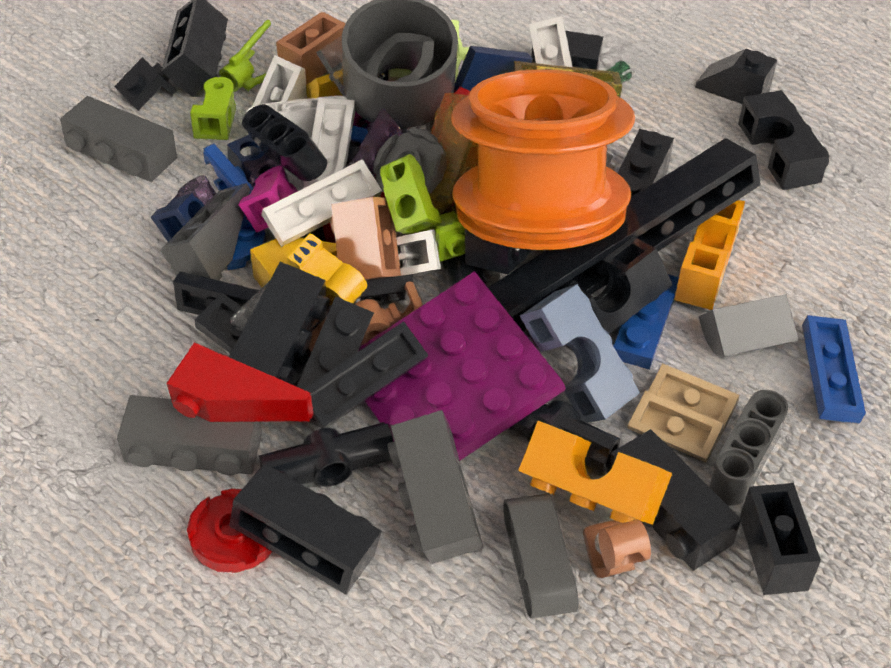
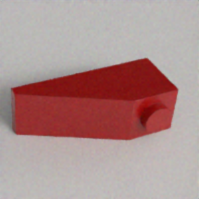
(230, 391)

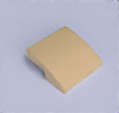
(684, 412)

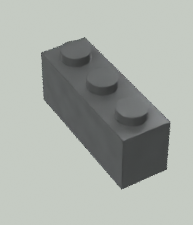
(119, 138)
(162, 436)
(434, 488)

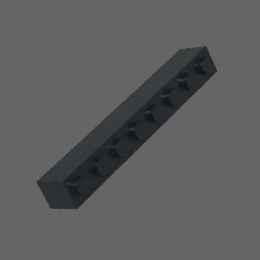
(653, 216)

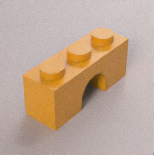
(708, 257)
(629, 489)

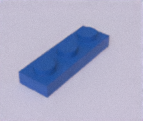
(642, 332)
(833, 369)

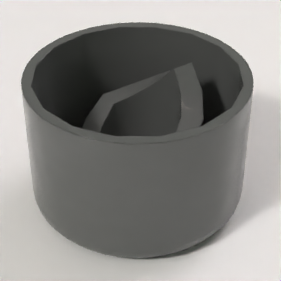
(399, 36)

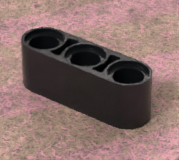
(284, 142)

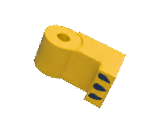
(340, 278)

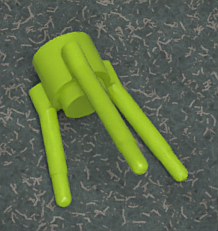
(240, 68)

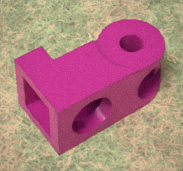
(268, 189)

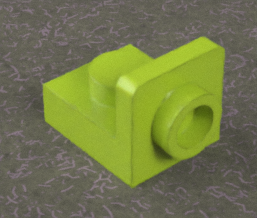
(450, 237)

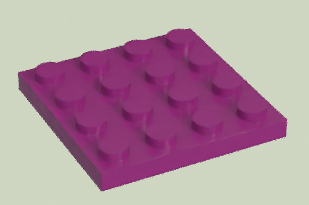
(476, 369)

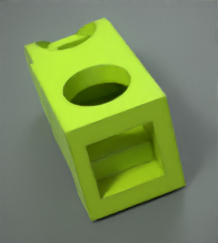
(218, 110)
(408, 196)

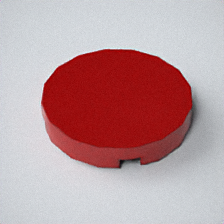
(219, 544)

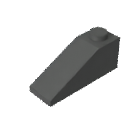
(209, 237)

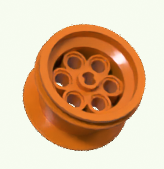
(542, 160)

